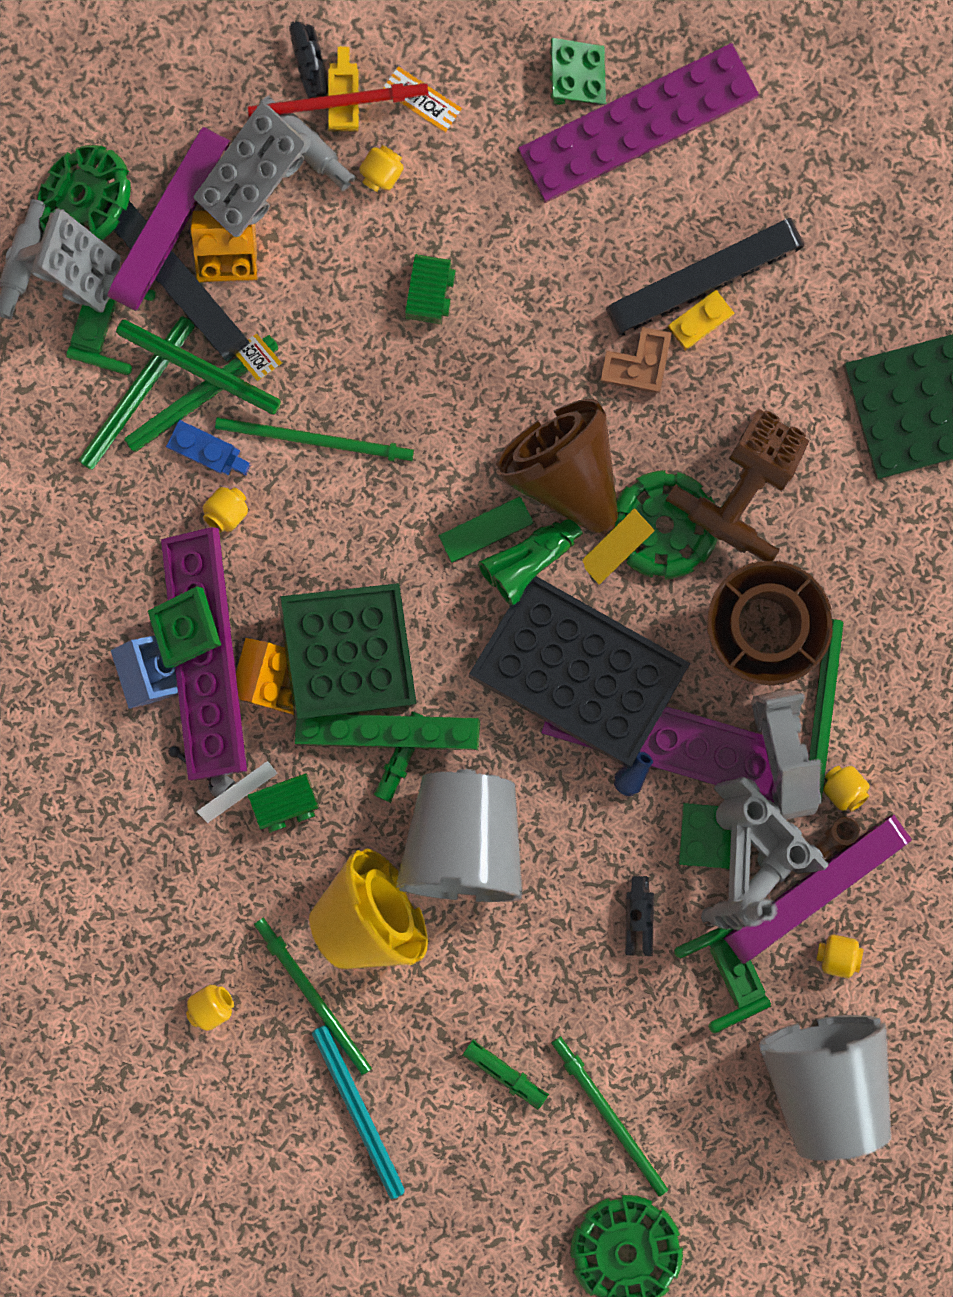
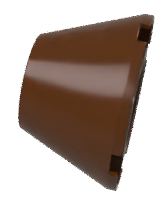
(802, 601)

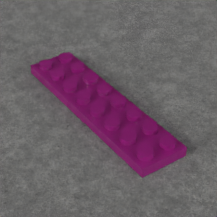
(638, 122)
(208, 681)
(701, 749)

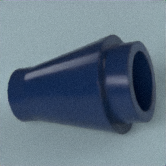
(631, 780)

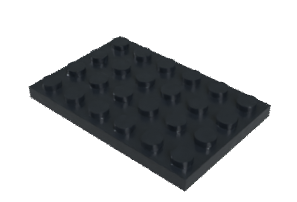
(580, 671)

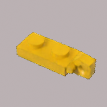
(343, 79)

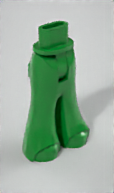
(518, 565)

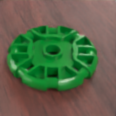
(66, 183)
(665, 543)
(621, 1233)

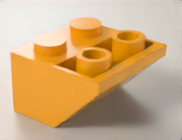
(219, 253)
(264, 676)

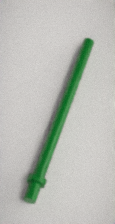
(390, 451)

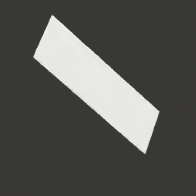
(237, 792)

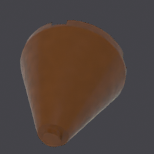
(566, 465)

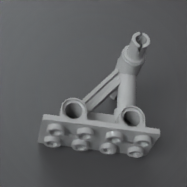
(256, 162)
(62, 255)
(779, 849)

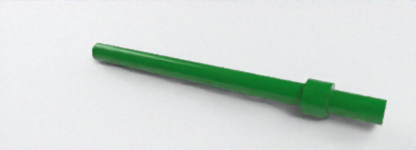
(276, 946)
(574, 1065)

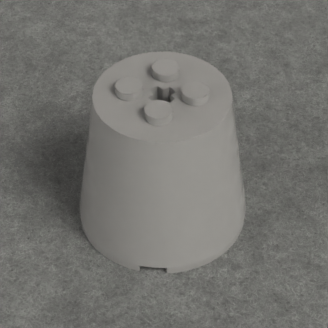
(463, 839)
(832, 1085)

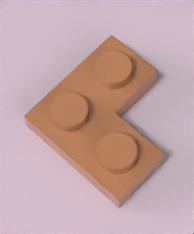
(640, 371)

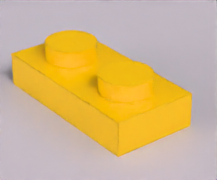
(701, 320)

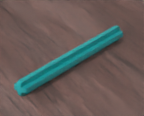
(358, 1112)

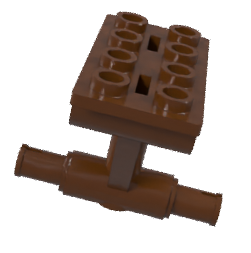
(768, 455)

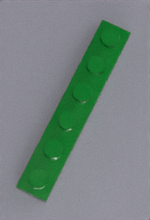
(389, 732)

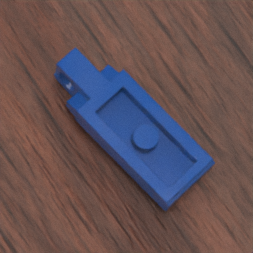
(206, 449)

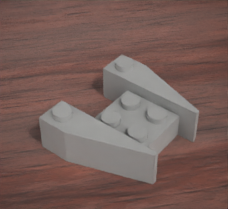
(794, 776)

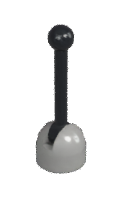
(216, 785)

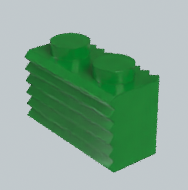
(429, 288)
(284, 802)

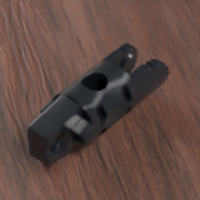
(309, 59)
(639, 900)

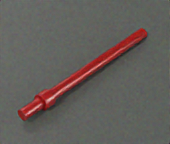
(396, 93)

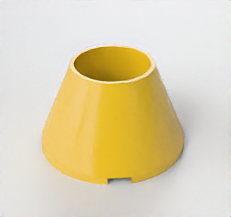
(367, 918)

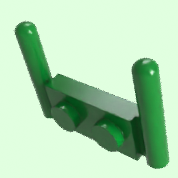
(90, 337)
(739, 978)

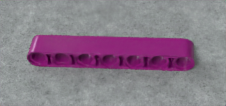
(167, 220)
(821, 887)

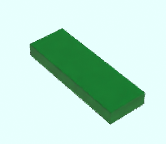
(486, 529)

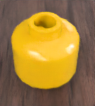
(381, 168)
(225, 509)
(846, 788)
(840, 956)
(209, 1007)

